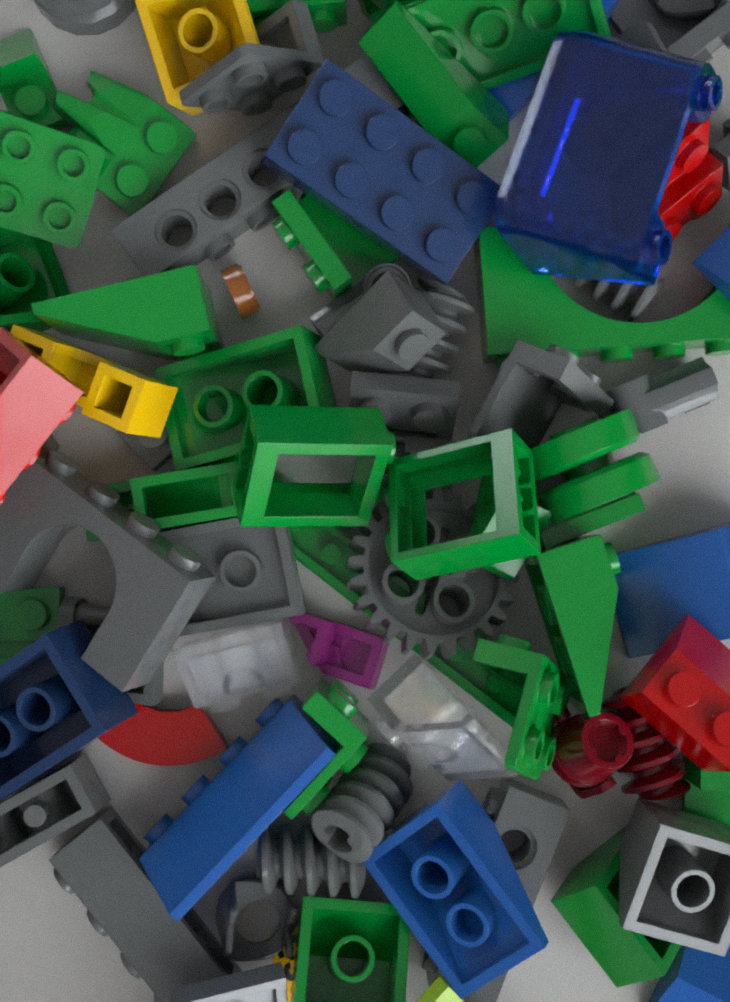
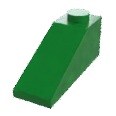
(436, 86)

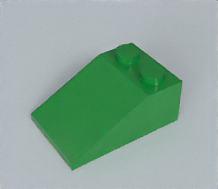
(151, 315)
(219, 385)
(578, 606)

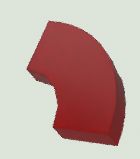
(167, 736)

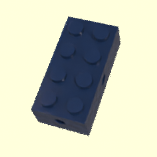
(382, 174)

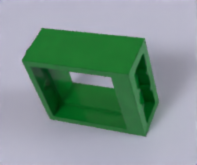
(310, 431)
(515, 505)

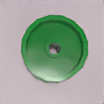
(589, 465)

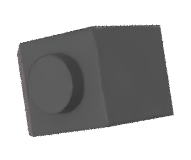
(383, 330)

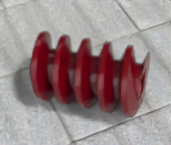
(653, 761)

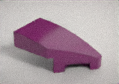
(342, 649)

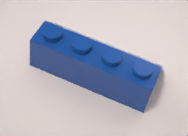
(236, 804)

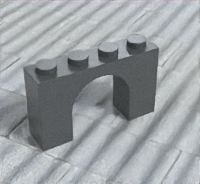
(155, 579)

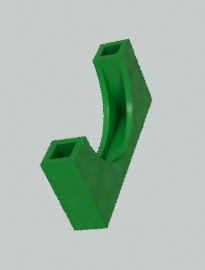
(537, 312)

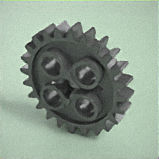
(474, 590)

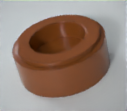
(240, 290)

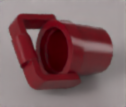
(590, 751)

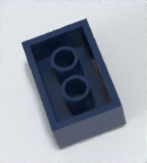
(53, 706)

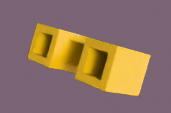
(111, 390)

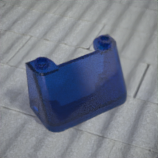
(599, 158)

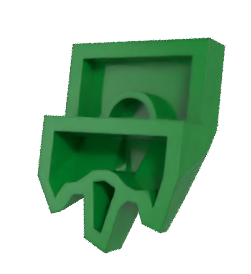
(136, 134)

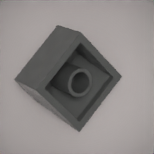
(676, 877)

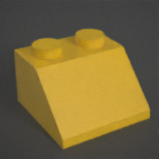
(191, 38)

